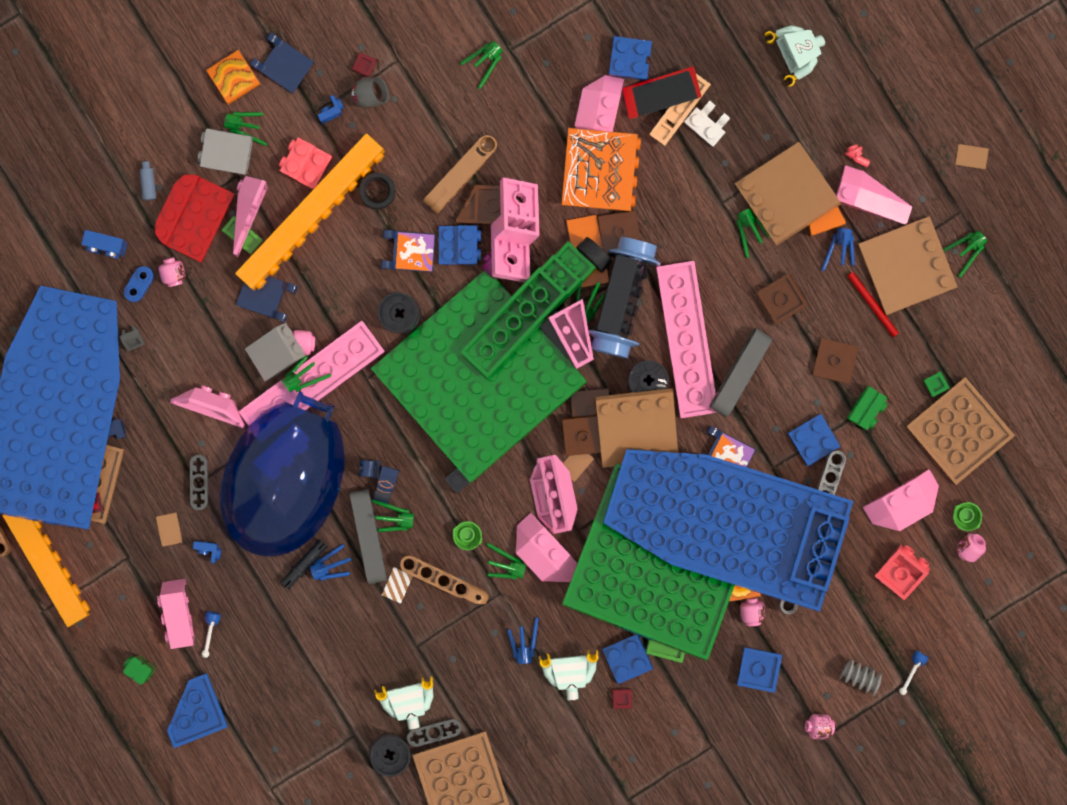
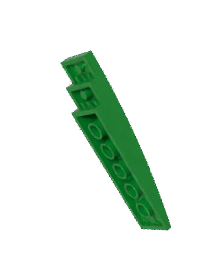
(528, 309)

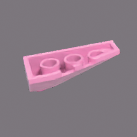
(868, 195)
(249, 200)

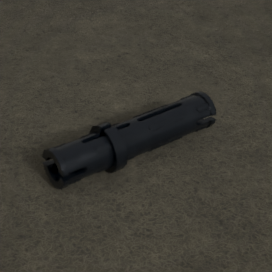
(298, 570)

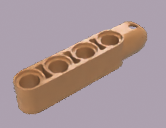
(461, 173)
(471, 591)

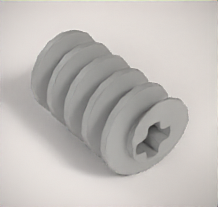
(861, 676)

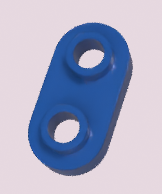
(139, 284)

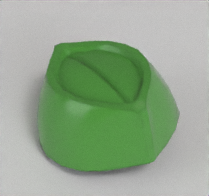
(967, 516)
(467, 535)

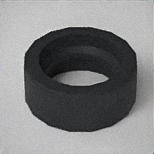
(377, 176)
(594, 254)

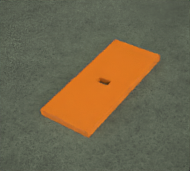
(578, 231)

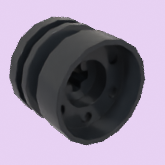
(389, 309)
(640, 372)
(385, 765)

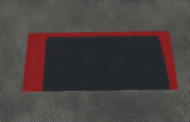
(661, 92)

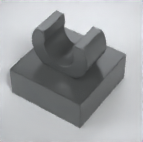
(132, 339)

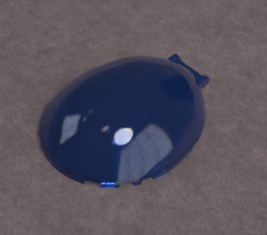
(282, 478)

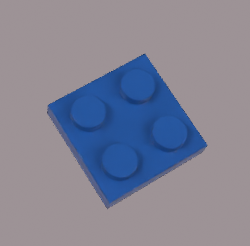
(814, 439)
(627, 658)
(759, 669)

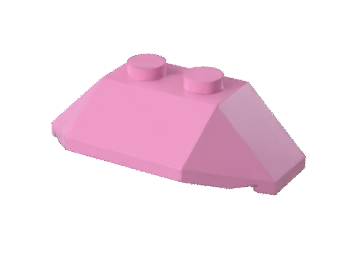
(599, 104)
(211, 405)
(553, 494)
(905, 503)
(543, 552)

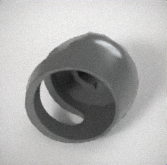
(363, 92)

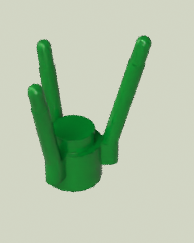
(490, 51)
(234, 123)
(748, 219)
(975, 242)
(589, 312)
(292, 379)
(405, 519)
(515, 569)

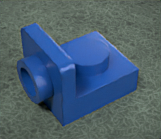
(330, 113)
(205, 547)

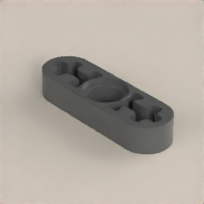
(192, 477)
(430, 740)

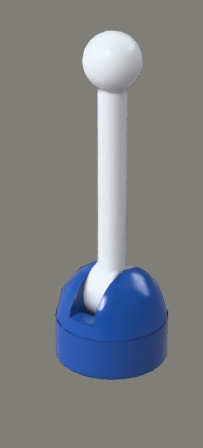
(211, 619)
(918, 659)

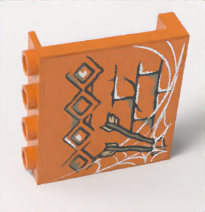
(600, 169)

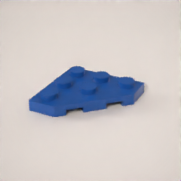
(196, 713)

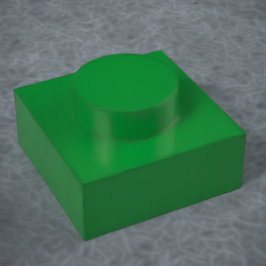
(936, 384)

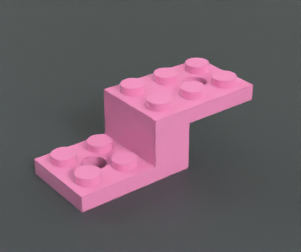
(514, 230)

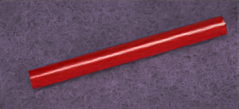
(873, 305)

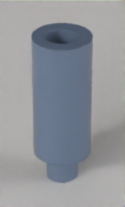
(147, 182)

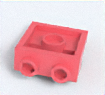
(305, 163)
(903, 571)

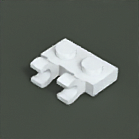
(704, 126)

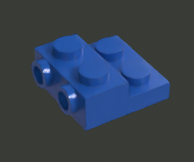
(459, 245)

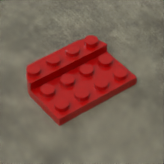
(192, 215)

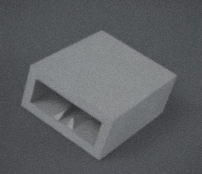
(225, 151)
(275, 352)

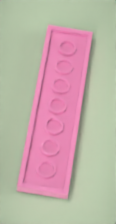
(686, 338)
(340, 358)

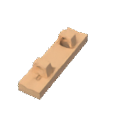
(676, 114)

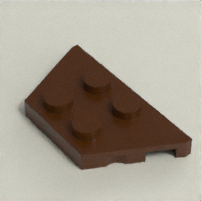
(482, 205)

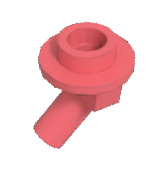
(855, 152)

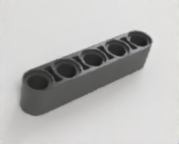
(740, 372)
(368, 536)

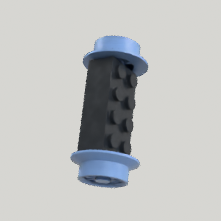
(622, 297)

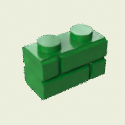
(867, 408)
(138, 669)

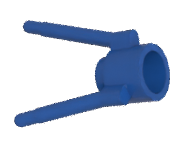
(844, 238)
(321, 570)
(523, 654)

